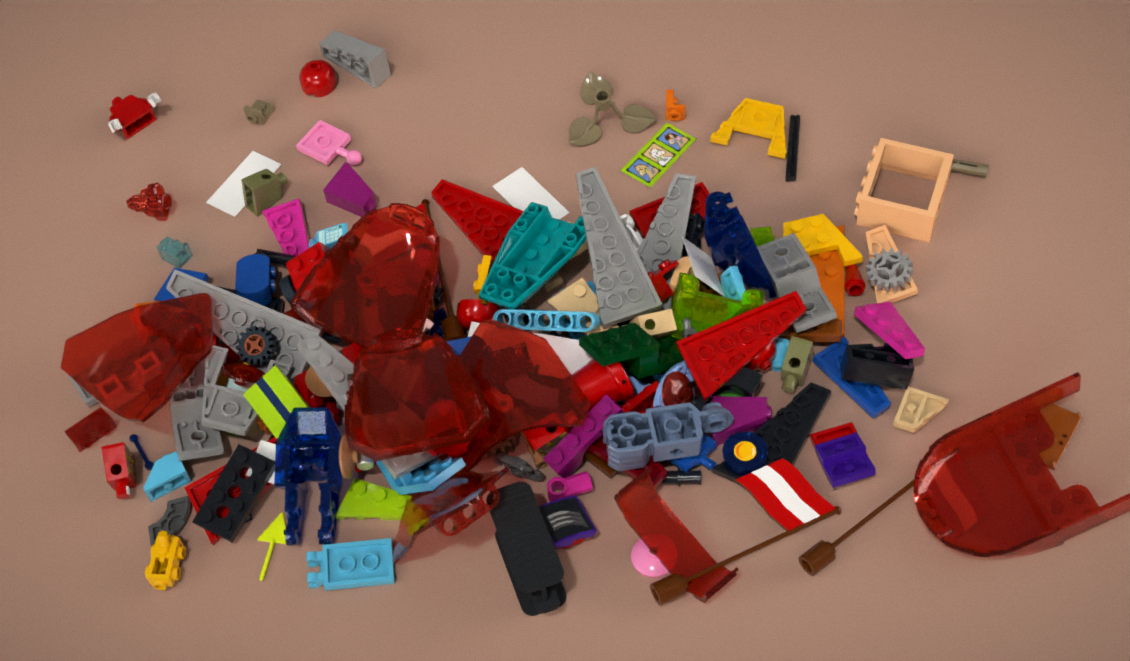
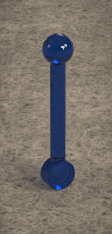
(148, 464)

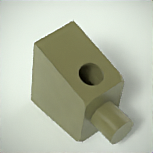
(262, 190)
(796, 363)

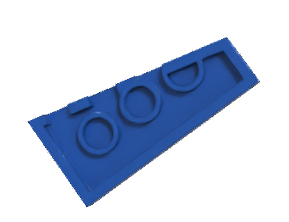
(867, 396)

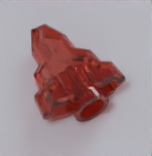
(152, 202)

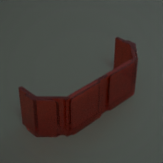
(669, 537)

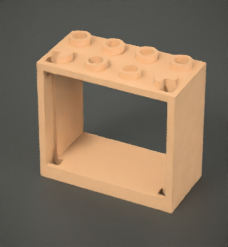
(900, 218)

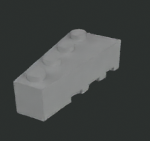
(356, 57)

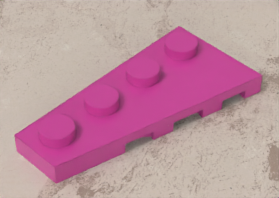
(289, 226)
(891, 327)

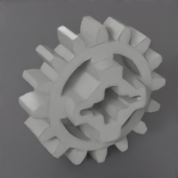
(889, 270)

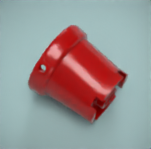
(598, 381)

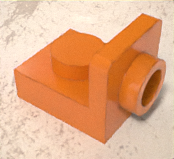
(674, 110)

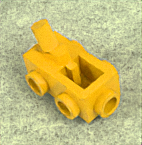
(165, 561)

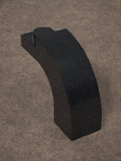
(743, 383)

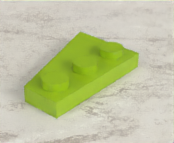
(371, 501)

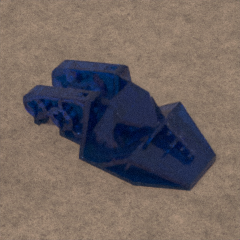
(733, 243)
(305, 453)

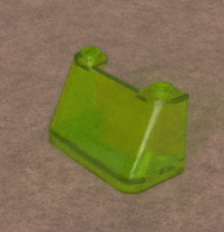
(705, 308)

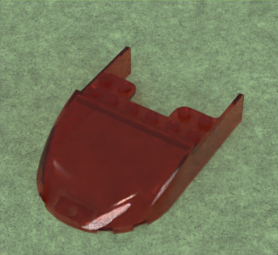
(991, 490)

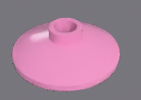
(645, 562)

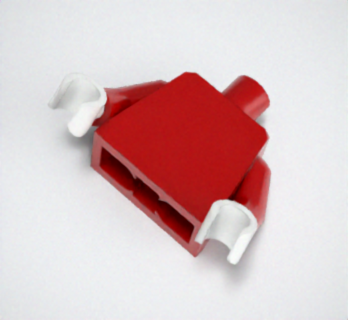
(132, 114)

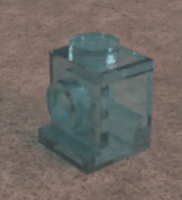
(174, 252)

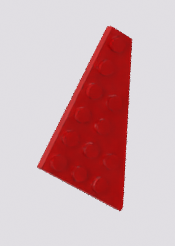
(477, 216)

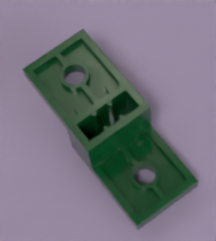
(633, 349)

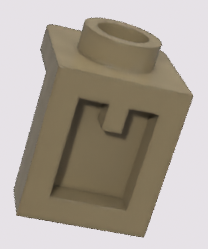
(259, 112)

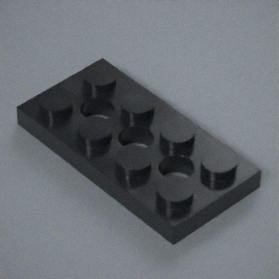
(240, 506)

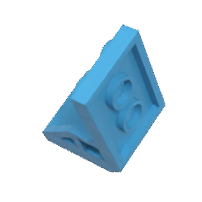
(424, 477)

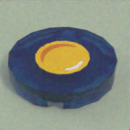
(744, 452)

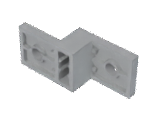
(797, 273)
(186, 417)

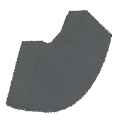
(174, 519)

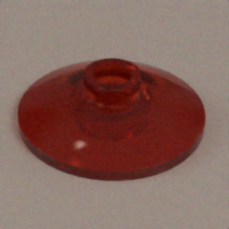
(242, 373)
(677, 389)

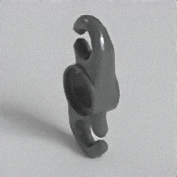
(519, 466)

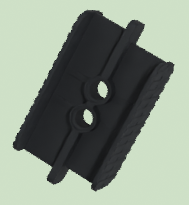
(527, 550)

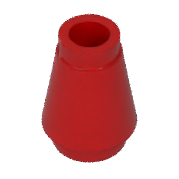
(854, 282)

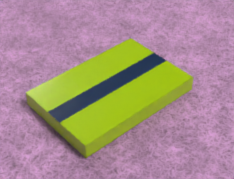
(274, 399)

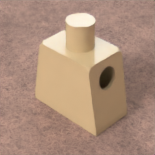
(657, 323)

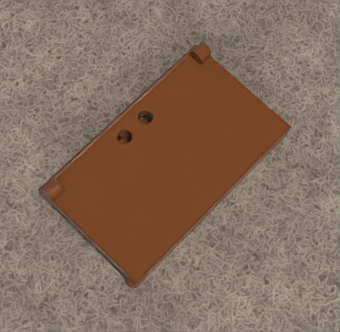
(1062, 424)

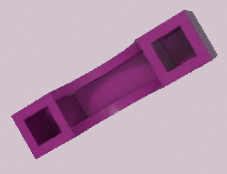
(568, 453)

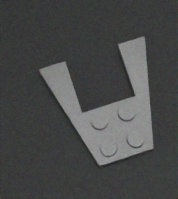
(227, 407)

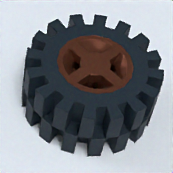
(251, 341)

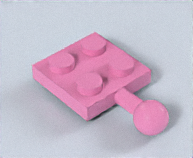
(326, 142)

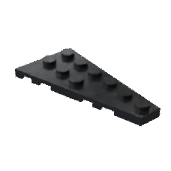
(788, 428)

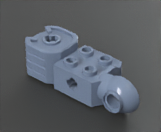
(660, 433)

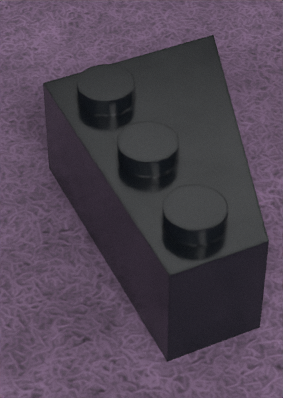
(876, 366)

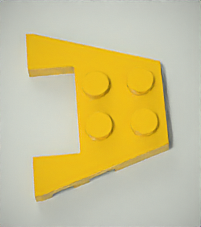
(755, 119)
(820, 235)

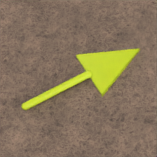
(272, 534)

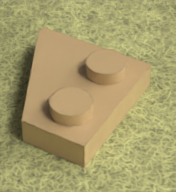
(918, 409)

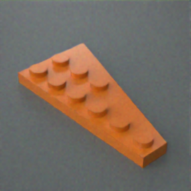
(831, 279)

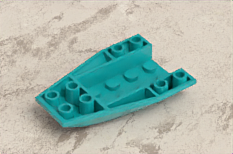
(531, 256)

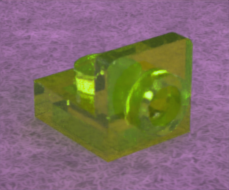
(762, 235)

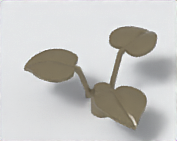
(598, 90)

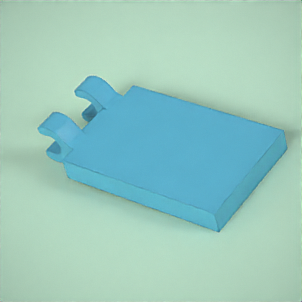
(352, 565)

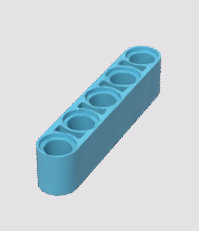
(556, 319)

